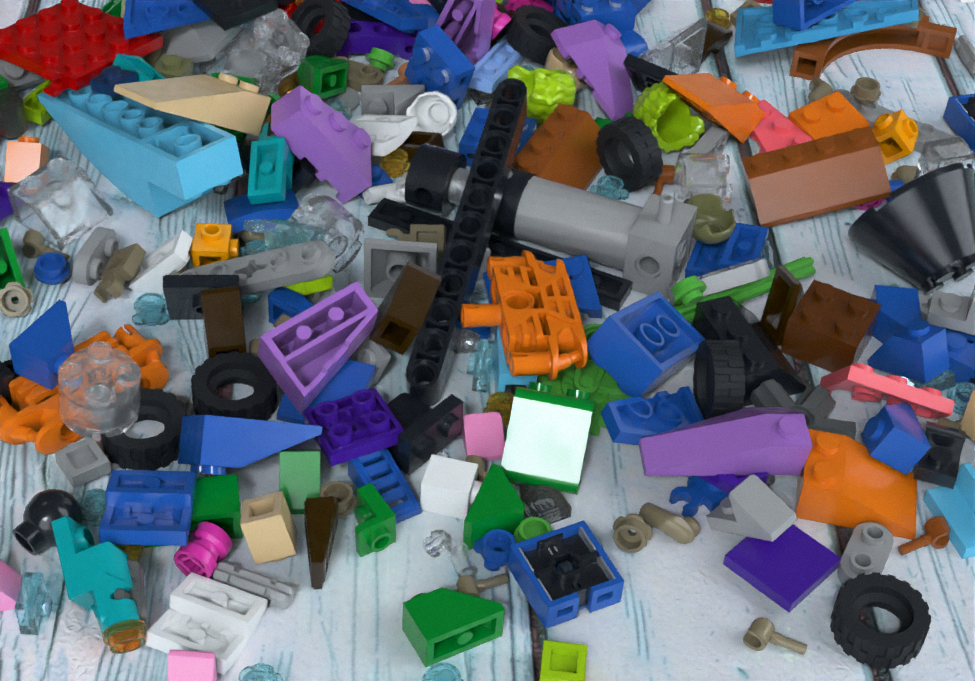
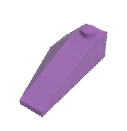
(600, 61)
(732, 443)

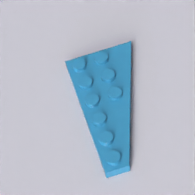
(758, 33)

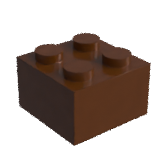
(830, 327)

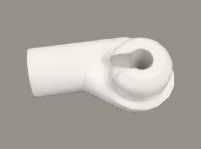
(391, 191)

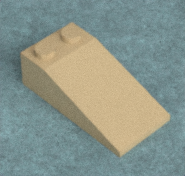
(204, 99)

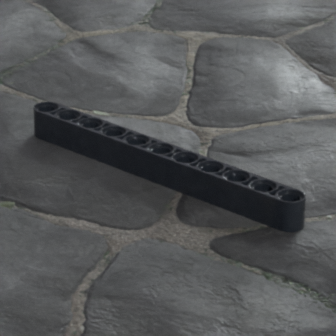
(467, 242)

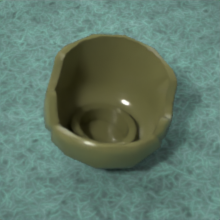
(712, 221)

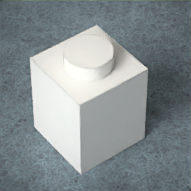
(449, 486)

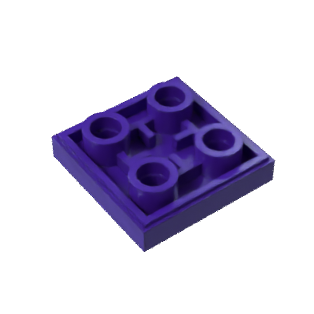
(353, 426)
(783, 568)

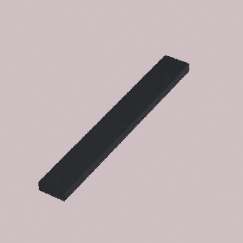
(391, 214)

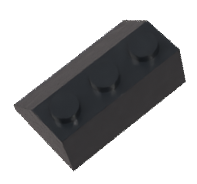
(763, 360)

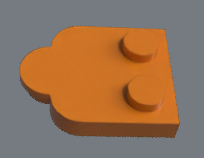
(828, 117)

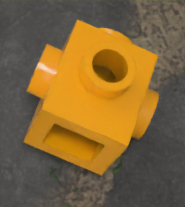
(895, 135)
(213, 244)

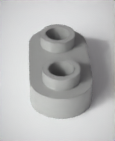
(94, 255)
(865, 551)

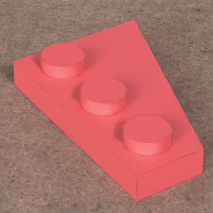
(776, 130)
(894, 389)

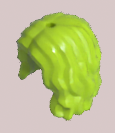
(545, 90)
(668, 118)

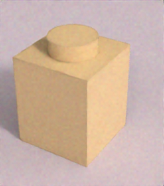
(268, 528)

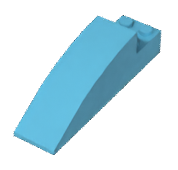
(144, 151)

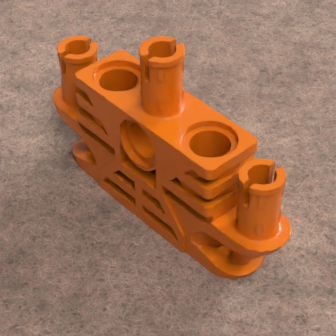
(534, 315)
(36, 408)

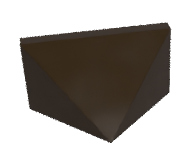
(781, 302)

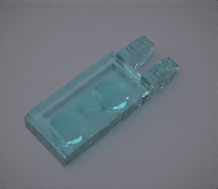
(280, 234)

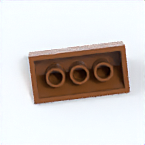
(563, 148)
(816, 177)

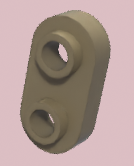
(362, 74)

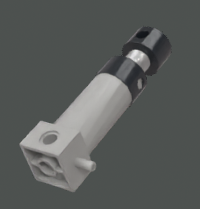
(642, 241)

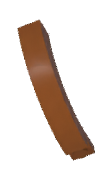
(928, 38)

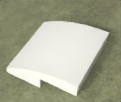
(386, 131)
(207, 619)

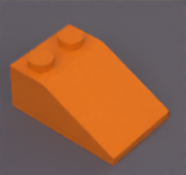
(718, 102)
(851, 487)

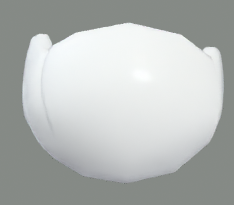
(434, 113)

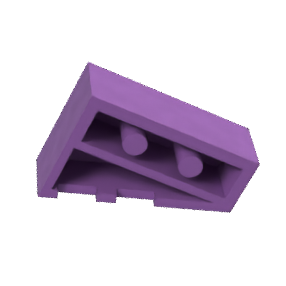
(469, 26)
(326, 139)
(317, 343)

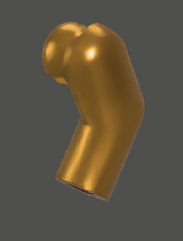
(288, 84)

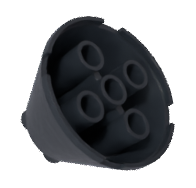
(925, 228)

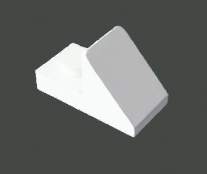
(165, 260)

